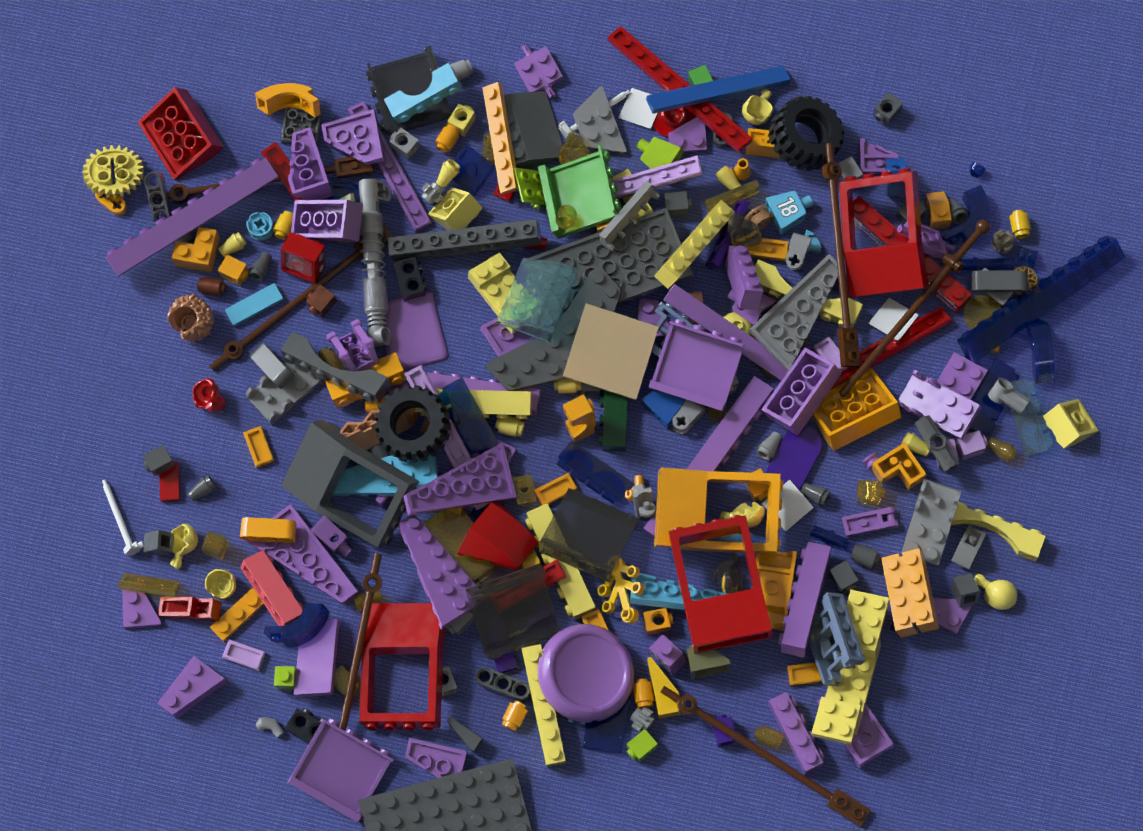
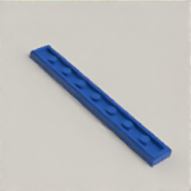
(718, 89)

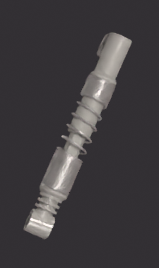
(375, 286)

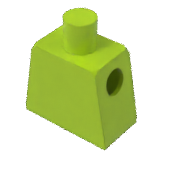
(659, 152)

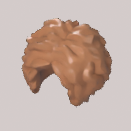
(191, 317)

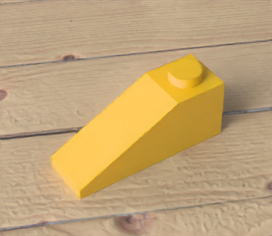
(665, 706)

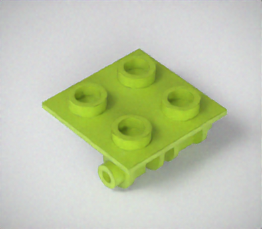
(530, 187)

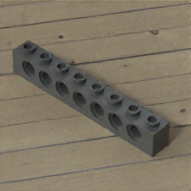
(465, 240)

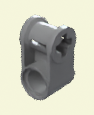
(798, 248)
(688, 413)

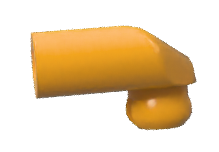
(638, 479)

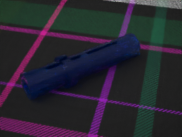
(991, 264)

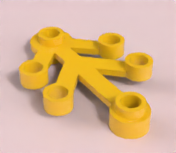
(628, 614)

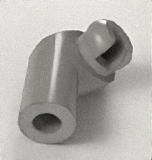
(270, 723)

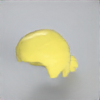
(758, 109)
(754, 514)
(184, 542)
(999, 593)

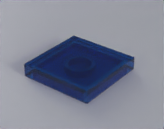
(473, 170)

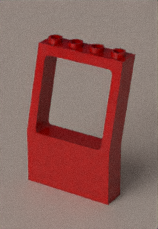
(887, 266)
(729, 617)
(395, 631)

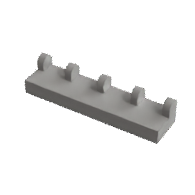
(627, 215)

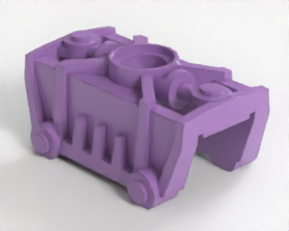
(364, 346)

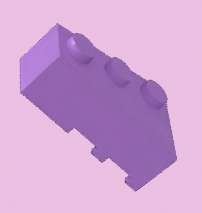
(190, 688)

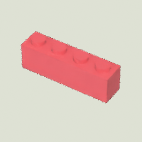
(271, 588)

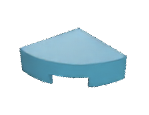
(815, 245)

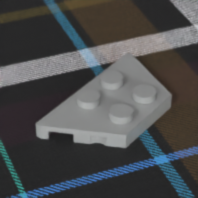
(598, 124)

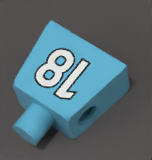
(788, 210)

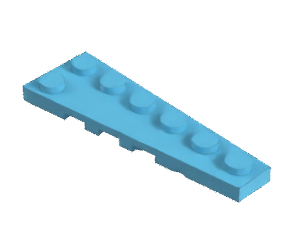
(666, 593)

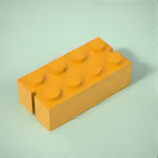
(910, 593)

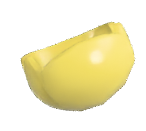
(220, 583)

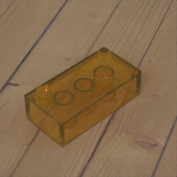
(450, 529)

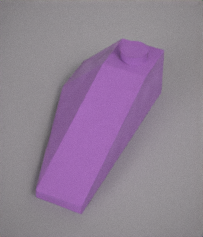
(306, 169)

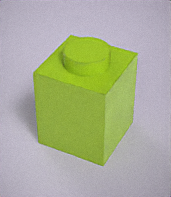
(284, 677)
(641, 746)

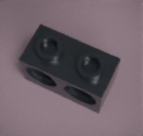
(406, 280)
(306, 732)

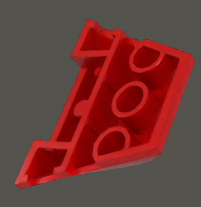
(498, 538)

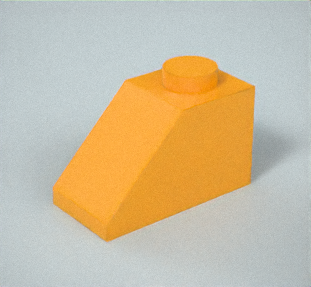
(938, 210)

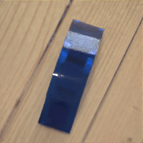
(303, 629)

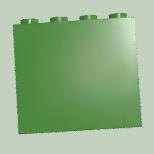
(583, 185)

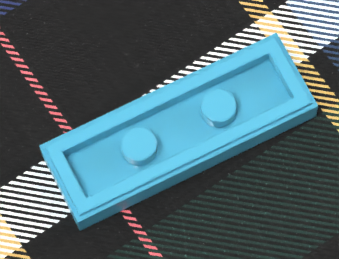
(254, 304)

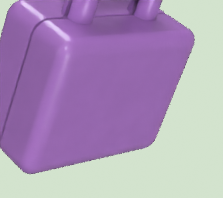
(415, 331)

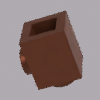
(320, 301)

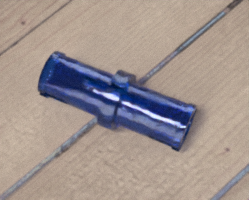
(830, 537)

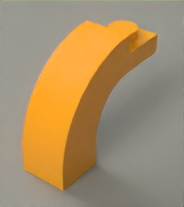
(287, 96)

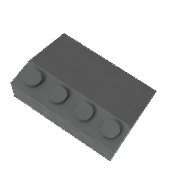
(532, 129)

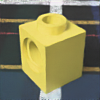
(465, 125)

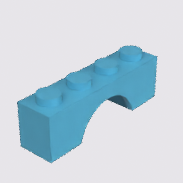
(443, 83)

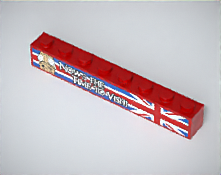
(884, 233)

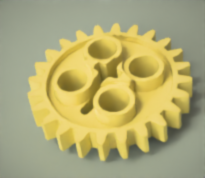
(98, 172)

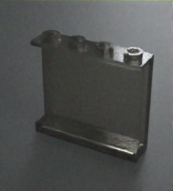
(412, 77)
(588, 534)
(513, 611)

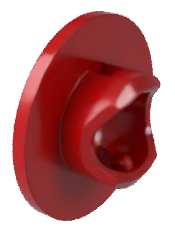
(672, 119)

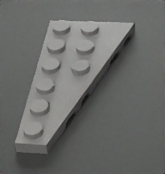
(791, 319)

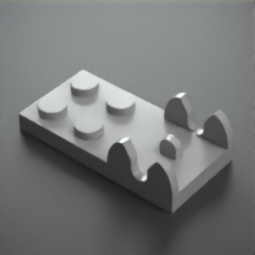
(275, 402)
(932, 520)

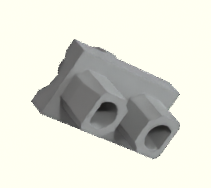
(643, 501)

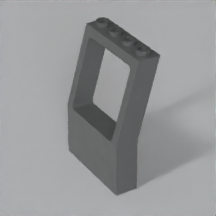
(319, 468)

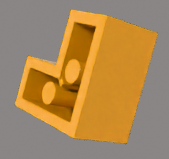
(200, 254)
(901, 463)

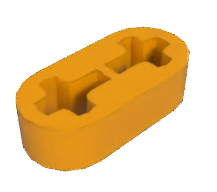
(108, 204)

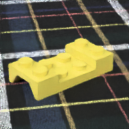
(493, 282)

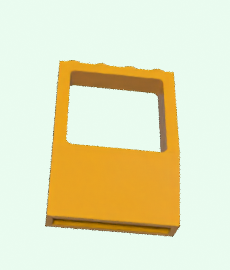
(683, 503)

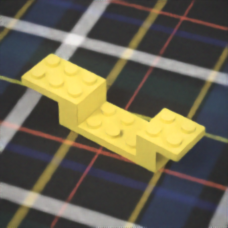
(844, 705)

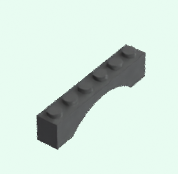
(367, 383)

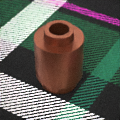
(211, 286)

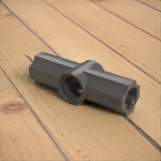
(942, 454)

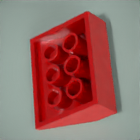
(180, 133)

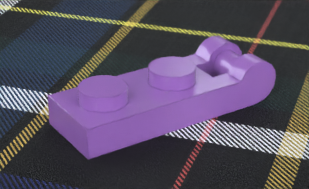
(869, 521)

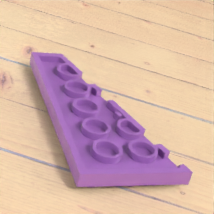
(471, 483)
(309, 559)
(438, 572)

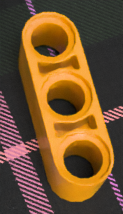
(268, 530)

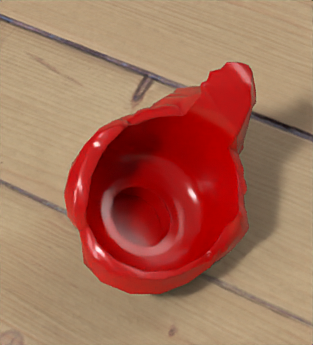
(208, 396)

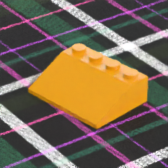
(858, 413)

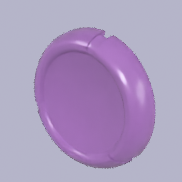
(586, 673)

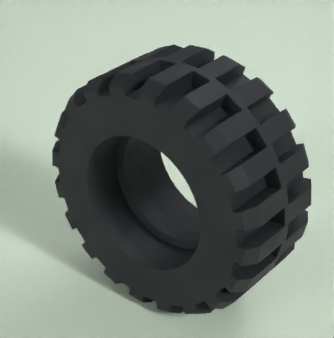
(789, 142)
(396, 405)

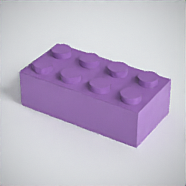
(327, 219)
(801, 391)

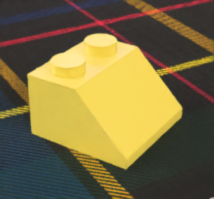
(455, 209)
(1070, 423)

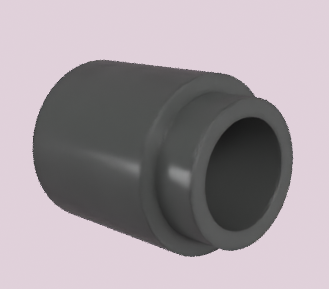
(865, 556)

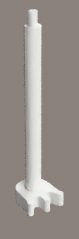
(565, 130)
(130, 548)

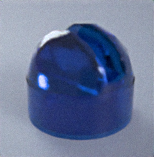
(976, 170)

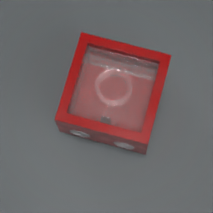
(303, 257)

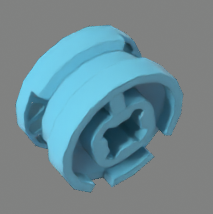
(260, 226)

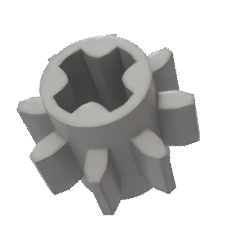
(432, 193)
(642, 719)

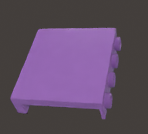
(697, 365)
(340, 768)

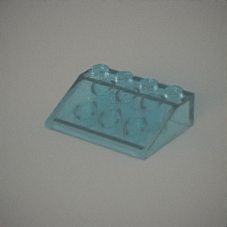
(538, 297)

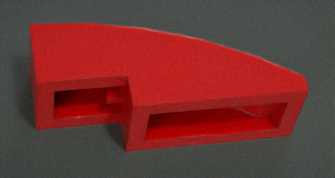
(190, 608)

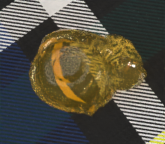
(573, 148)

